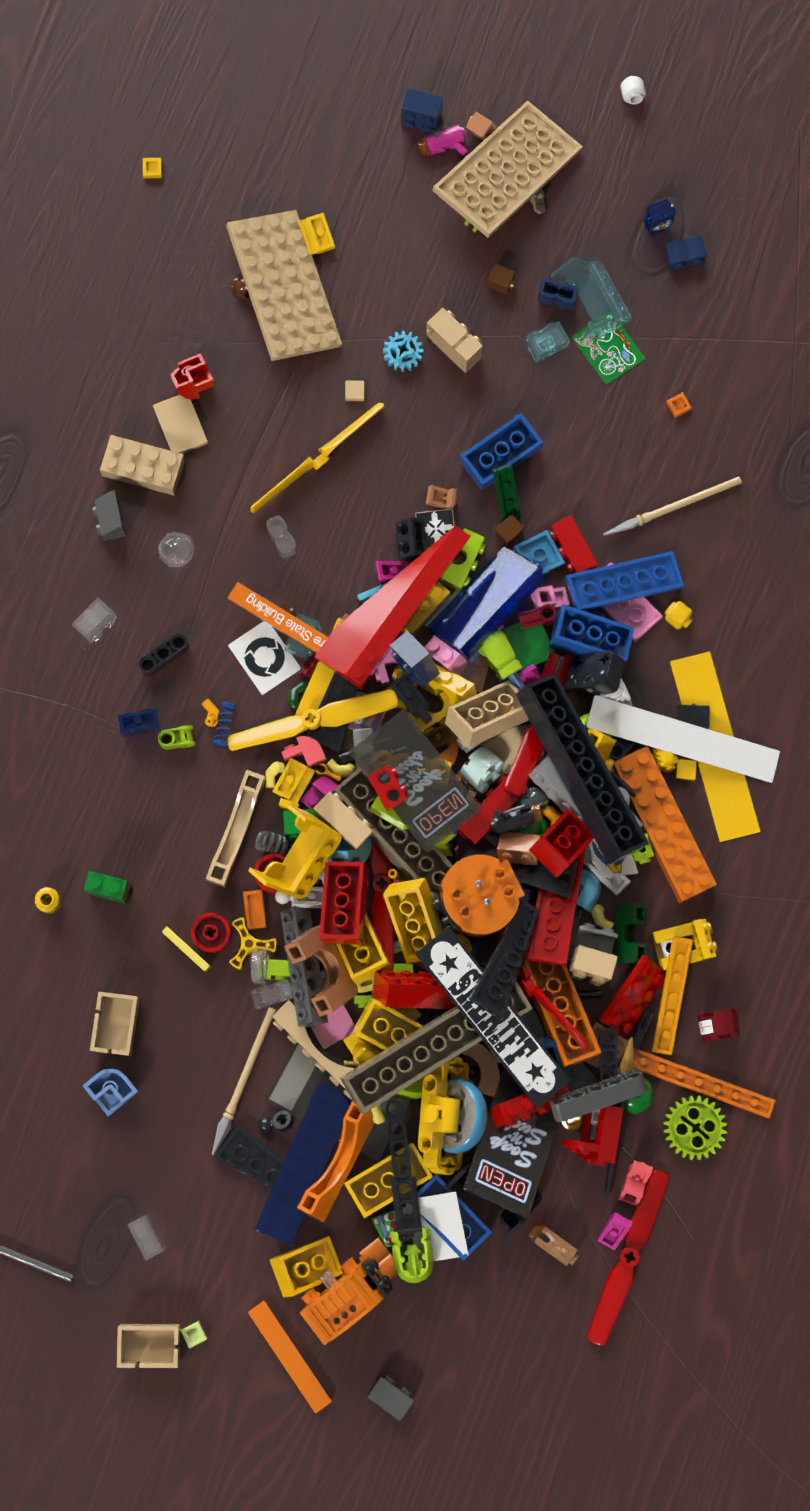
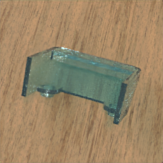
(596, 293)

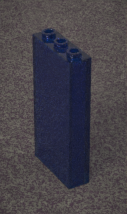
(487, 602)

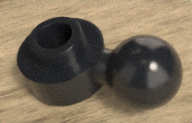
(266, 1124)

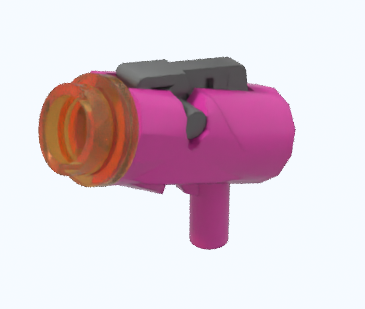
(442, 139)

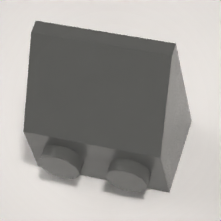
(109, 517)

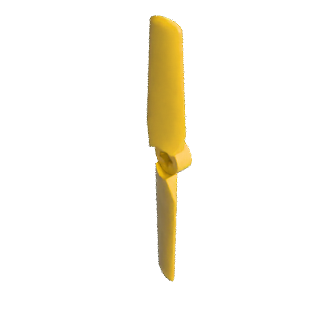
(319, 461)
(331, 715)

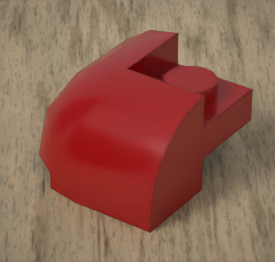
(192, 377)

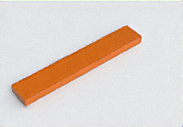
(289, 1356)

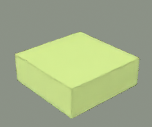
(193, 1334)

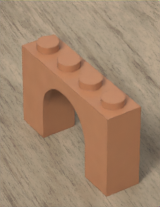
(339, 984)

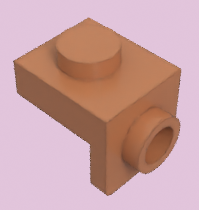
(441, 497)

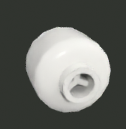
(633, 90)

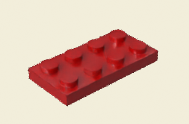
(633, 996)

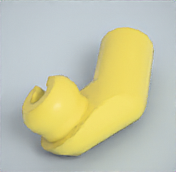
(341, 770)
(378, 1114)

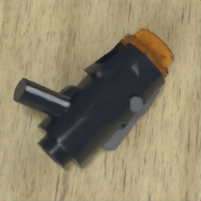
(515, 818)

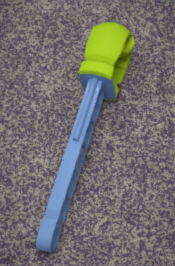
(501, 658)

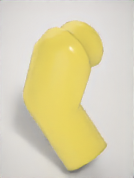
(272, 771)
(599, 918)

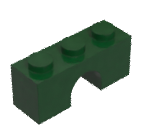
(627, 919)

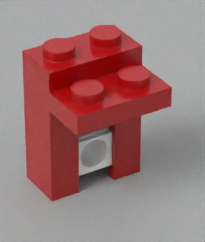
(598, 1136)

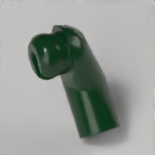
(293, 694)

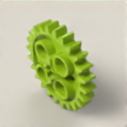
(705, 1113)

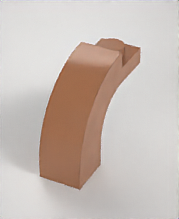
(488, 1069)

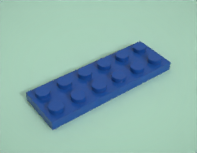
(624, 581)

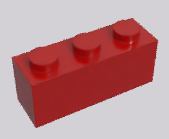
(572, 546)

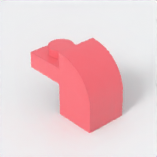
(308, 748)
(635, 1182)

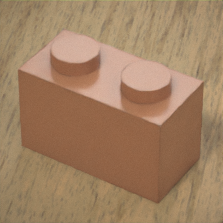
(516, 848)

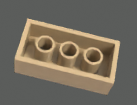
(142, 465)
(486, 714)
(591, 965)

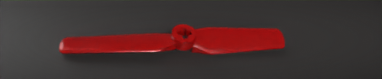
(531, 747)
(380, 914)
(530, 989)
(621, 1276)

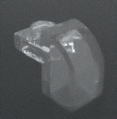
(272, 994)

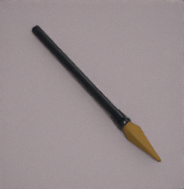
(626, 1065)

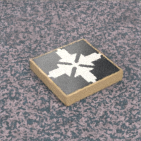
(436, 524)

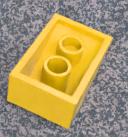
(305, 1266)

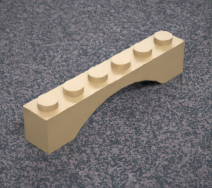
(236, 829)
(286, 1019)

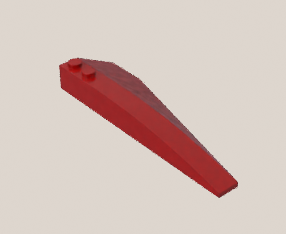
(365, 635)

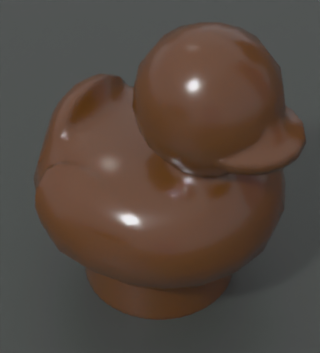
(239, 286)

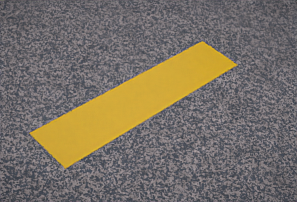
(725, 789)

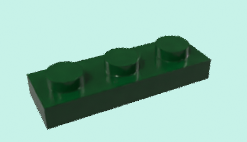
(506, 492)

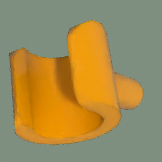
(328, 773)

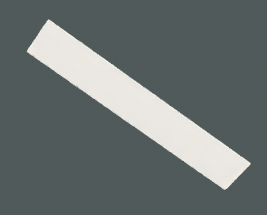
(683, 739)

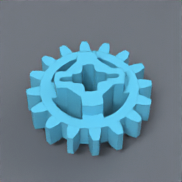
(397, 347)

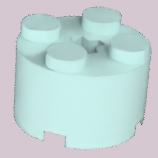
(482, 769)

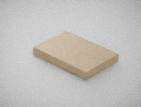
(180, 424)

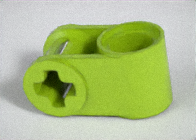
(178, 737)

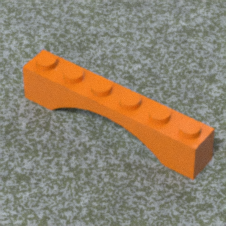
(322, 1195)

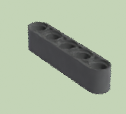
(598, 1095)

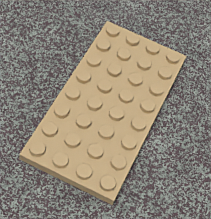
(507, 169)
(283, 285)

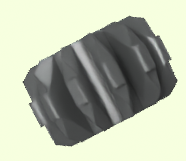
(271, 843)

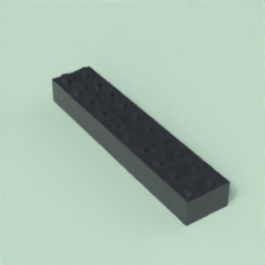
(582, 769)

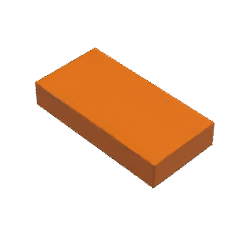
(254, 910)

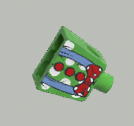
(386, 1224)

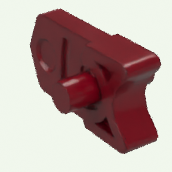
(308, 667)

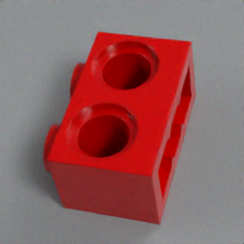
(384, 790)

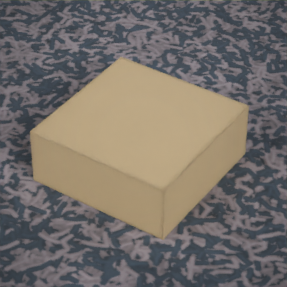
(354, 390)

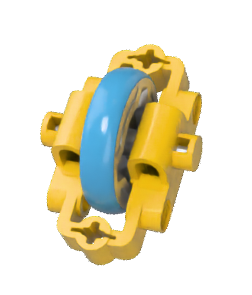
(450, 1117)

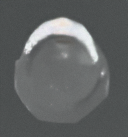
(176, 549)
(259, 966)

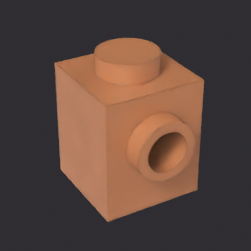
(480, 126)

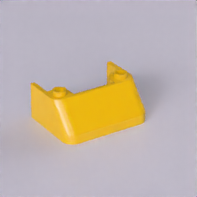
(305, 859)

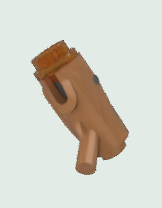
(554, 1244)

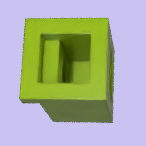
(644, 857)
(279, 969)

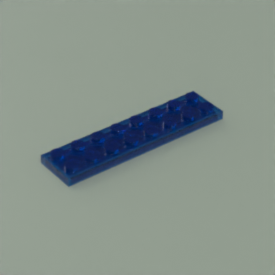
(304, 1163)

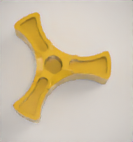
(249, 944)

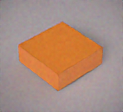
(678, 405)

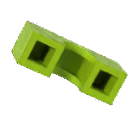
(457, 575)

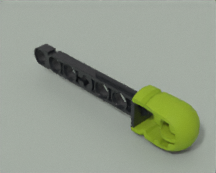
(407, 1223)

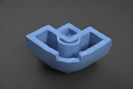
(110, 1090)

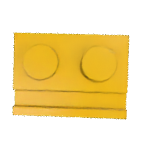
(316, 234)
(293, 781)

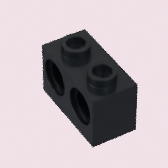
(410, 538)

